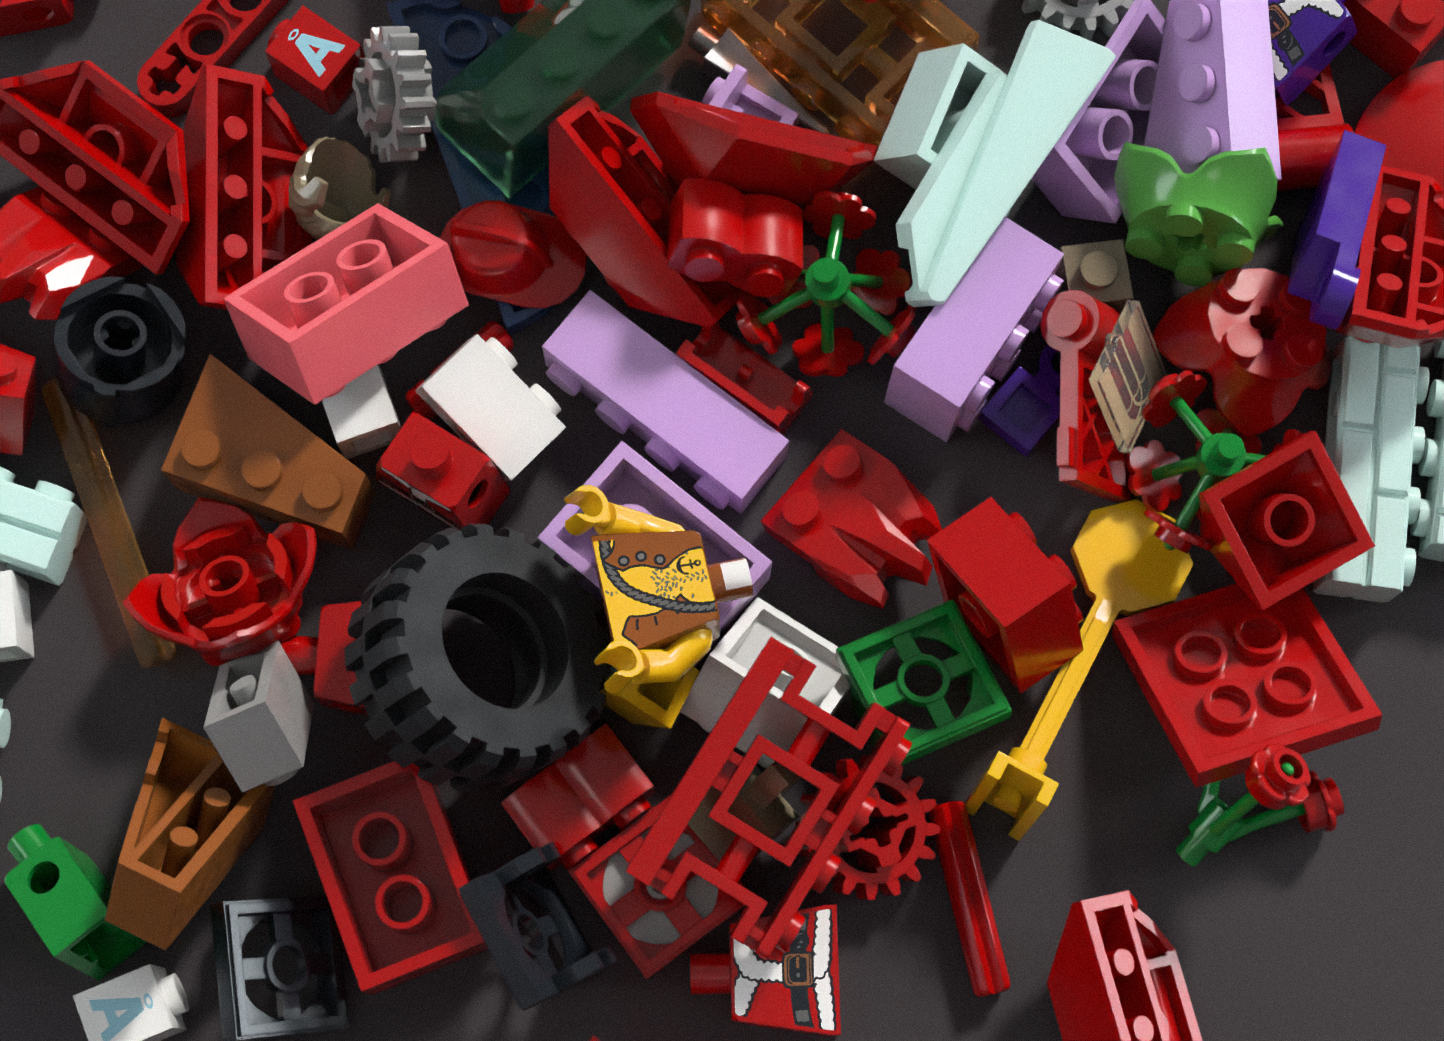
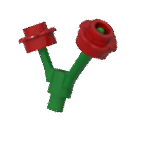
(1275, 780)

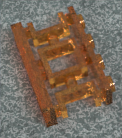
(817, 72)

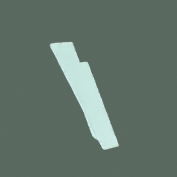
(994, 155)

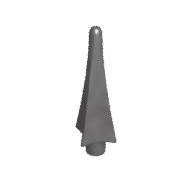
(726, 52)

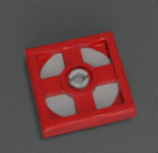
(641, 917)

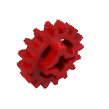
(880, 849)

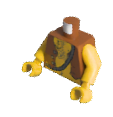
(654, 590)

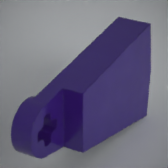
(1334, 229)

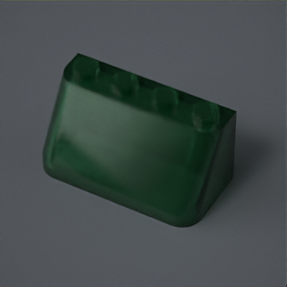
(544, 66)

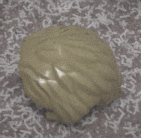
(332, 186)

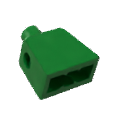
(67, 902)

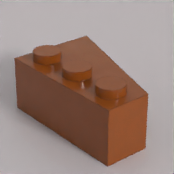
(259, 457)
(181, 836)

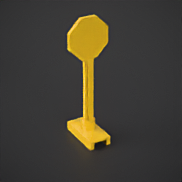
(1124, 574)

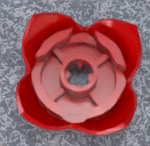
(1251, 343)
(228, 585)

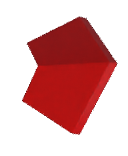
(1283, 521)

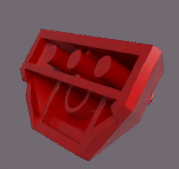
(747, 149)
(100, 155)
(238, 184)
(616, 206)
(1400, 264)
(1118, 976)

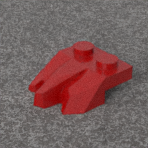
(52, 253)
(855, 520)

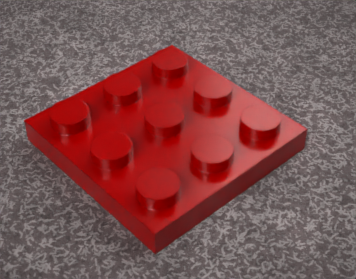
(1243, 679)

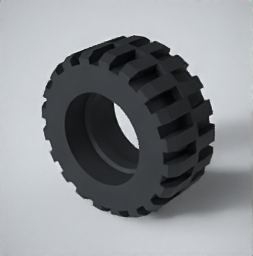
(423, 703)

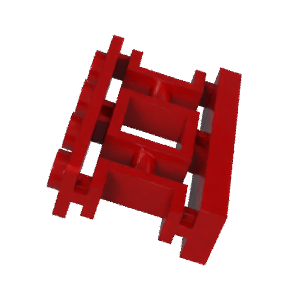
(728, 771)

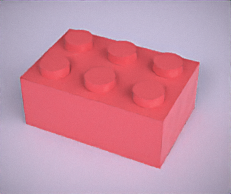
(347, 302)

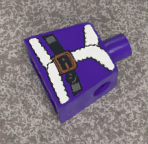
(1305, 40)

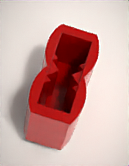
(735, 237)
(581, 798)

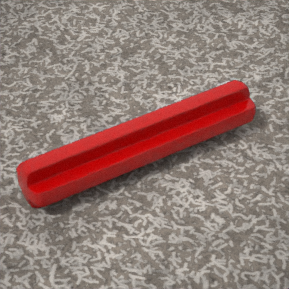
(970, 899)

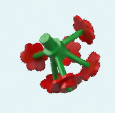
(828, 284)
(1218, 456)

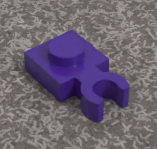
(1026, 405)

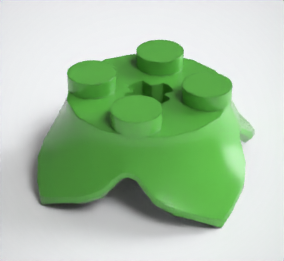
(1199, 219)

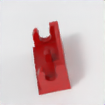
(746, 377)

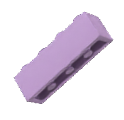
(664, 403)

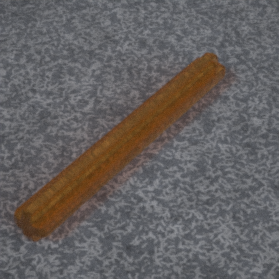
(105, 516)

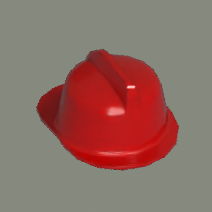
(514, 254)

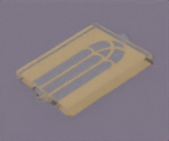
(1126, 375)

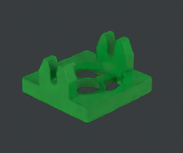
(939, 624)

